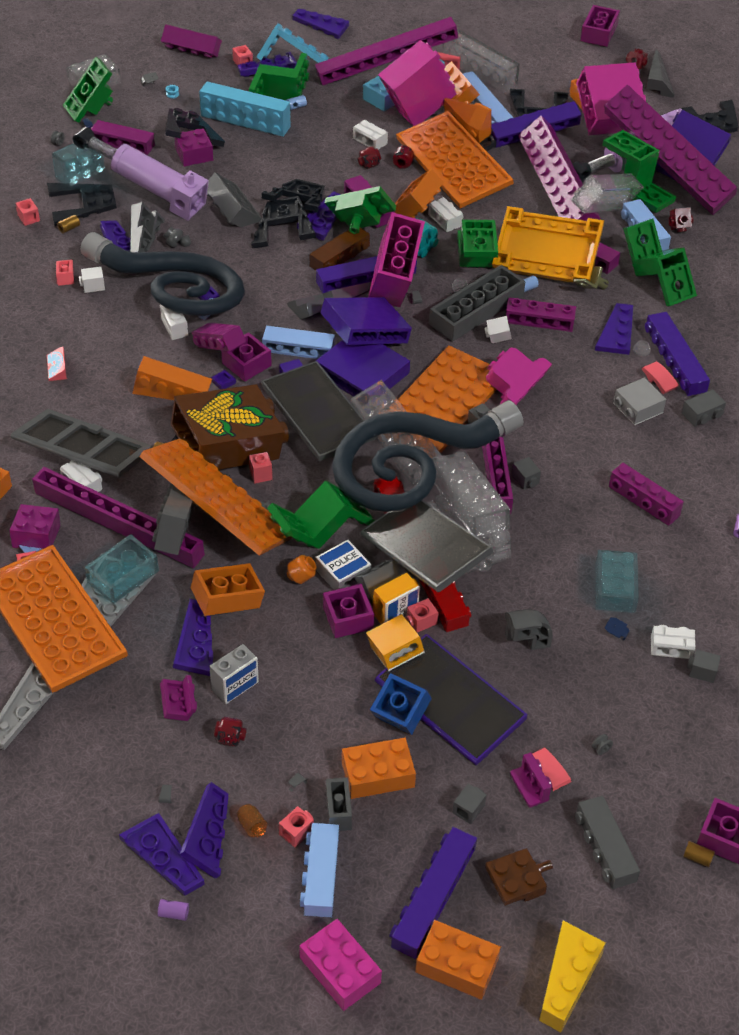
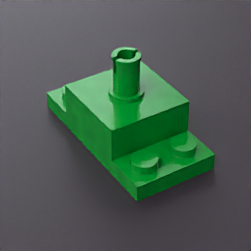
(90, 91)
(360, 207)

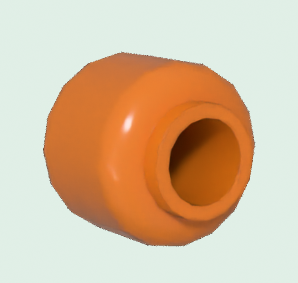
(301, 569)

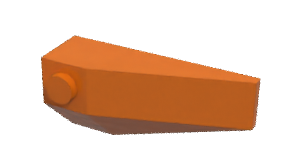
(473, 117)

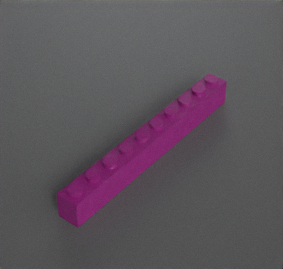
(384, 51)
(110, 513)

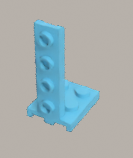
(297, 41)

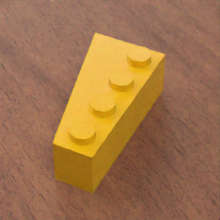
(571, 969)

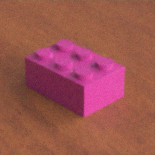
(340, 964)

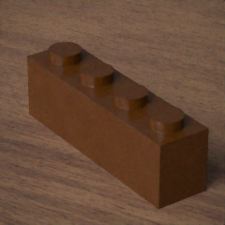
(340, 249)

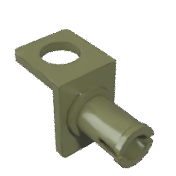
(595, 281)

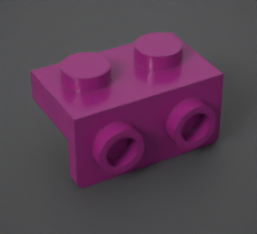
(178, 698)
(531, 781)

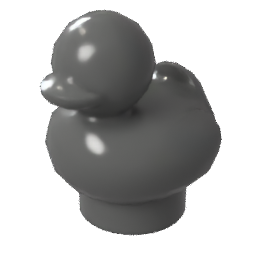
(174, 235)

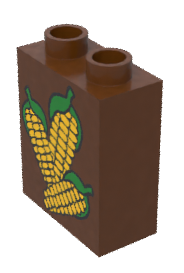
(229, 425)

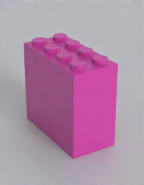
(418, 83)
(599, 85)
(396, 258)

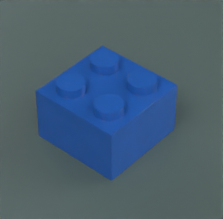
(401, 703)

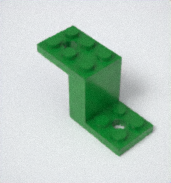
(281, 81)
(641, 164)
(477, 243)
(669, 264)
(319, 516)

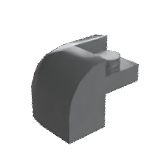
(529, 626)

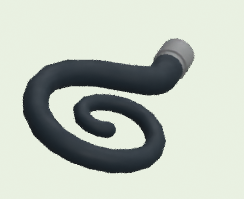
(105, 252)
(497, 423)

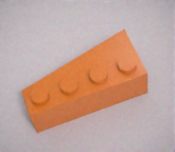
(166, 381)

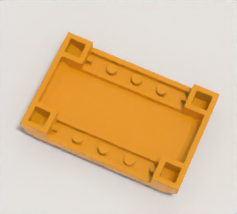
(548, 245)

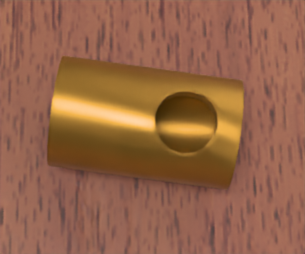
(68, 224)
(699, 854)

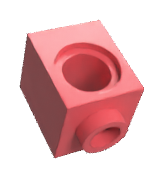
(242, 55)
(27, 211)
(260, 467)
(422, 615)
(293, 834)

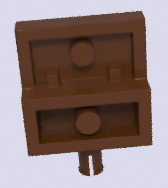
(518, 876)

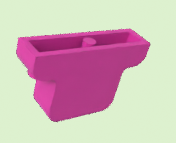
(515, 374)

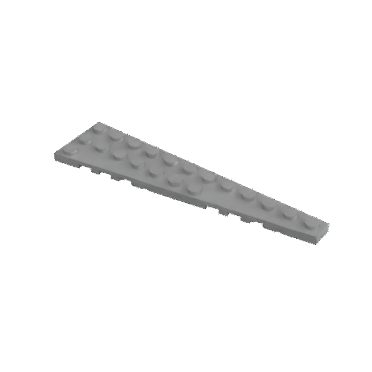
(33, 691)

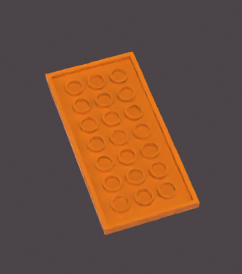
(456, 158)
(449, 388)
(216, 494)
(56, 619)

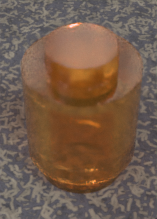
(252, 820)

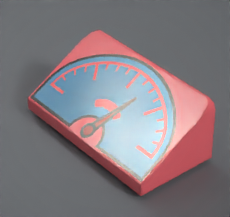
(56, 365)

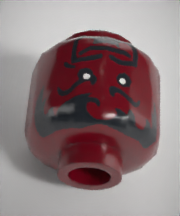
(369, 157)
(403, 157)
(230, 731)

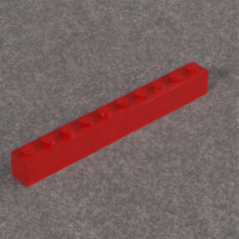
(447, 602)

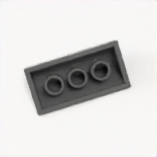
(232, 201)

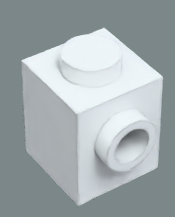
(92, 279)
(498, 329)

